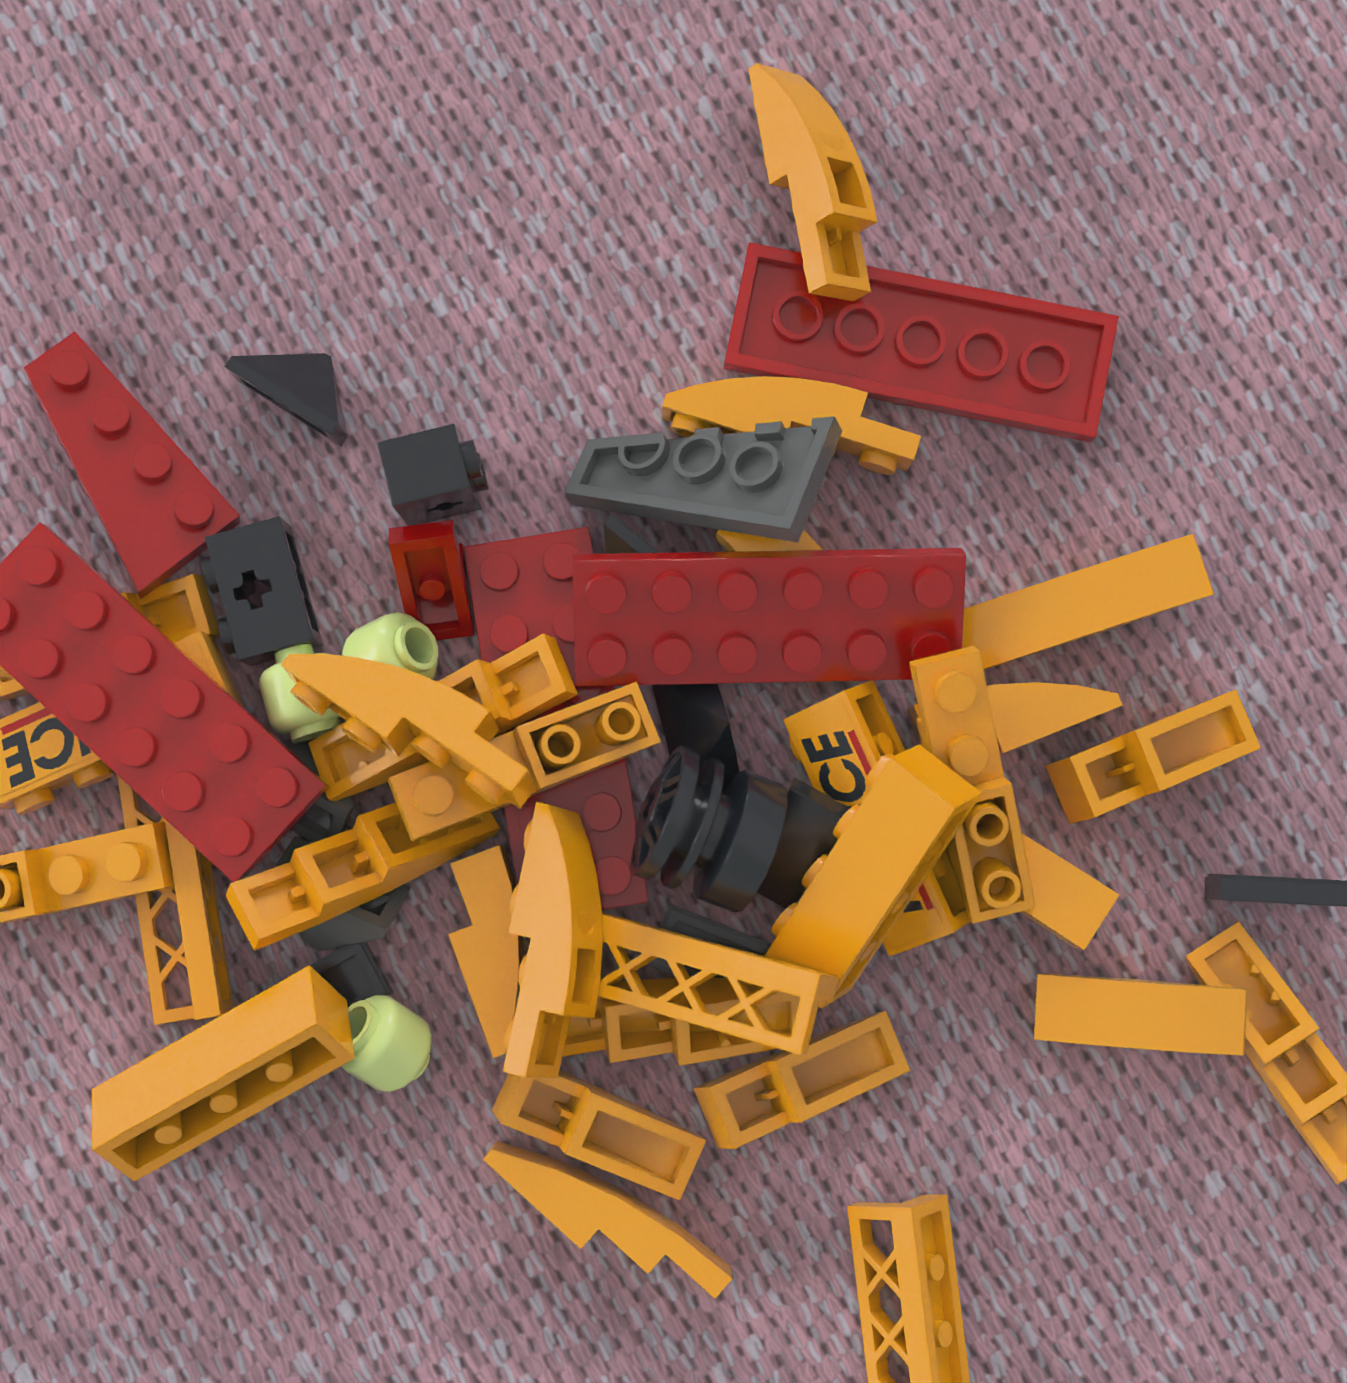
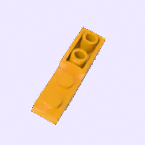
(828, 188)
(744, 402)
(394, 705)
(961, 733)
(551, 749)
(84, 872)
(562, 915)

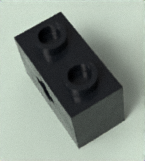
(432, 474)
(265, 554)

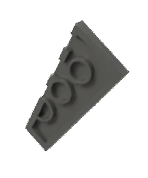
(713, 480)

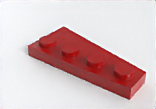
(135, 475)

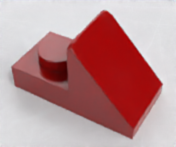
(433, 577)

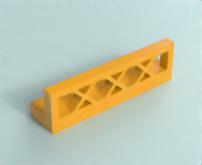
(200, 927)
(713, 960)
(924, 1283)

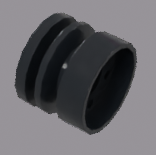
(721, 834)

